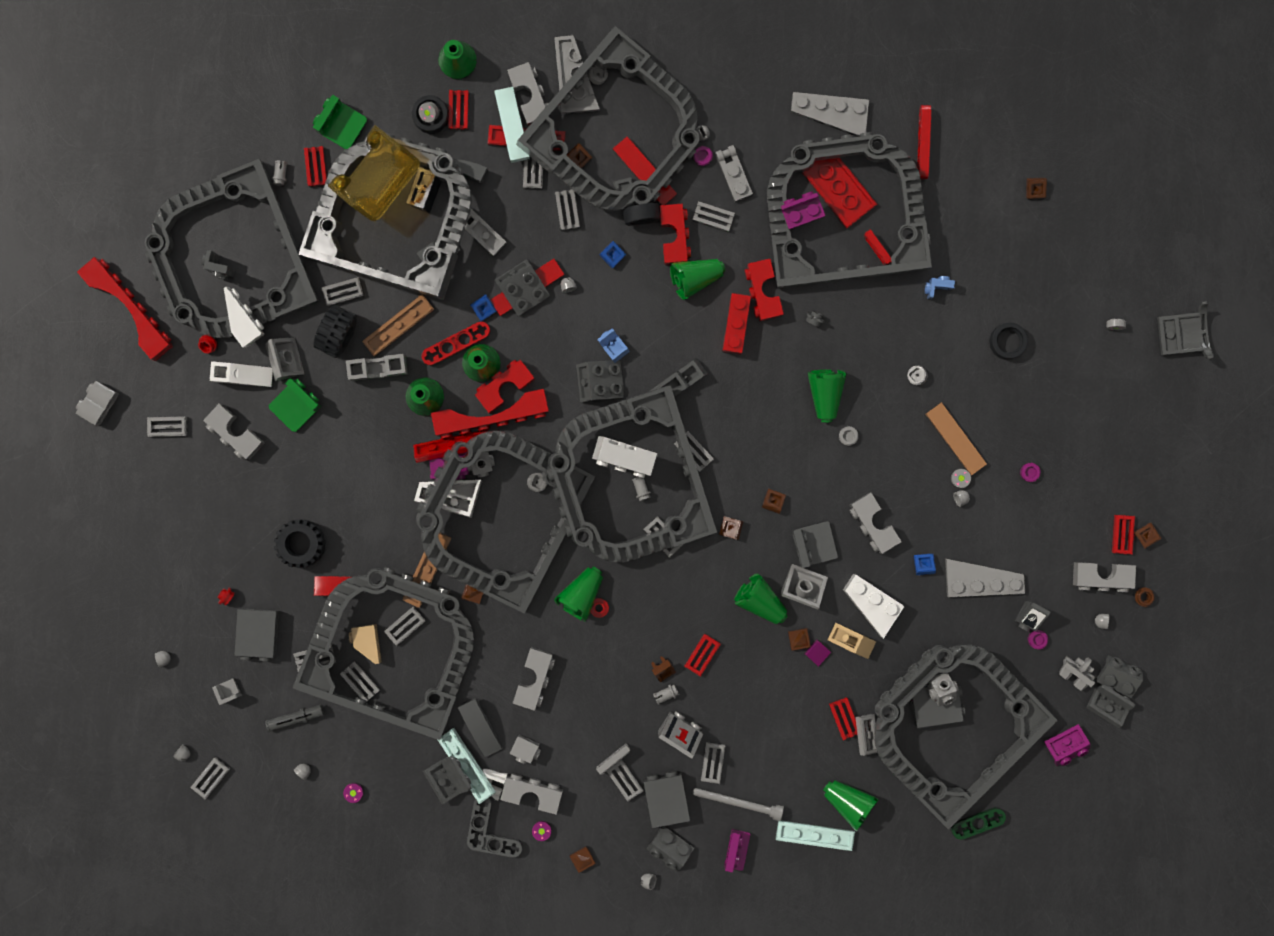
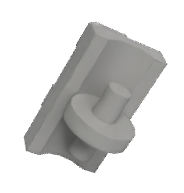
(1081, 670)

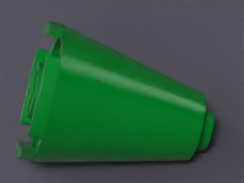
(457, 59)
(695, 275)
(486, 368)
(826, 392)
(430, 401)
(581, 593)
(761, 600)
(850, 802)

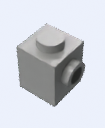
(525, 749)

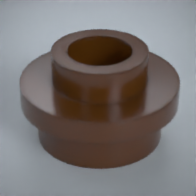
(1150, 597)

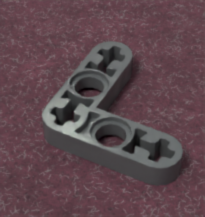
(486, 838)

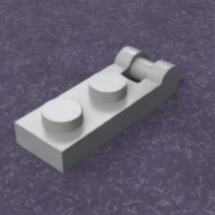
(734, 174)
(485, 234)

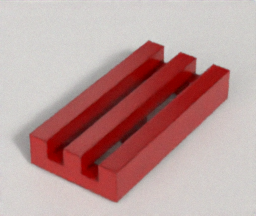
(459, 93)
(313, 150)
(877, 247)
(1123, 531)
(710, 641)
(850, 734)

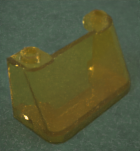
(377, 177)

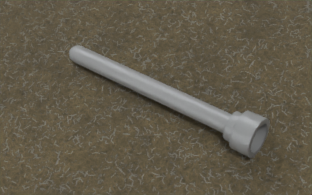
(774, 811)

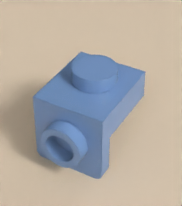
(942, 282)
(613, 345)

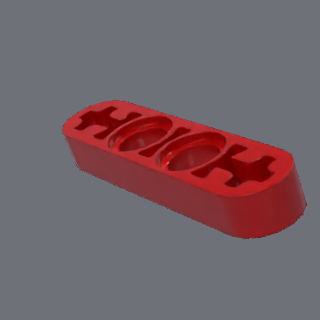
(924, 141)
(457, 346)

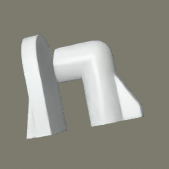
(496, 776)

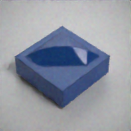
(612, 254)
(483, 307)
(924, 564)

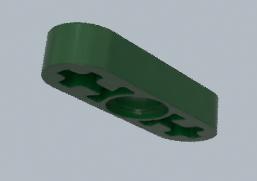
(966, 832)

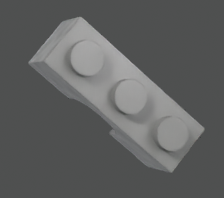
(523, 78)
(377, 368)
(220, 422)
(864, 510)
(1121, 577)
(530, 695)
(548, 795)

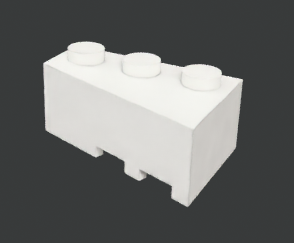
(624, 456)
(460, 499)
(875, 605)

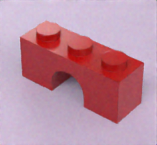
(674, 217)
(766, 307)
(736, 323)
(490, 394)

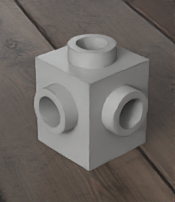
(486, 467)
(943, 689)

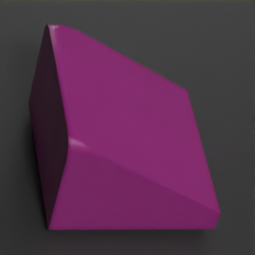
(817, 653)

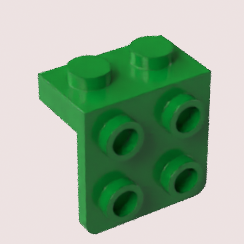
(339, 122)
(294, 405)

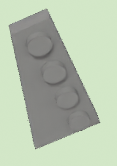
(568, 63)
(834, 111)
(978, 580)

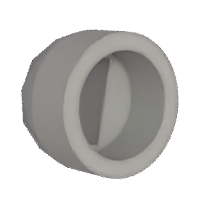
(706, 130)
(568, 285)
(961, 497)
(1102, 621)
(162, 658)
(182, 753)
(303, 771)
(649, 881)

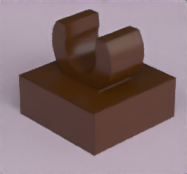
(663, 670)

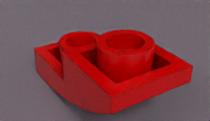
(325, 584)

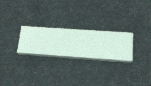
(510, 122)
(455, 747)
(815, 835)

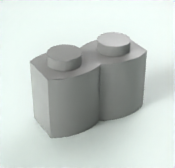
(96, 403)

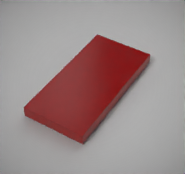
(840, 190)

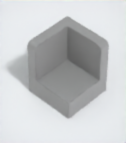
(227, 691)

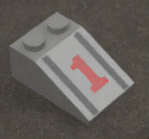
(680, 733)

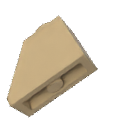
(366, 641)
(851, 641)

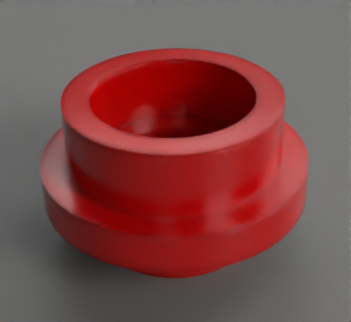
(207, 344)
(225, 596)
(605, 608)

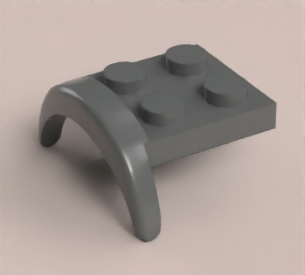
(1185, 333)

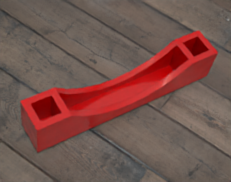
(150, 338)
(530, 404)

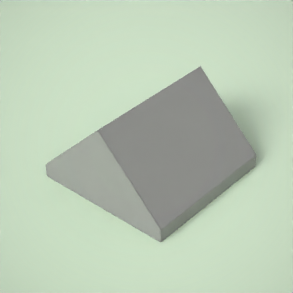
(284, 358)
(804, 586)

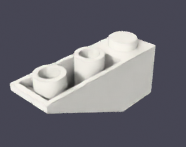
(242, 324)
(241, 374)

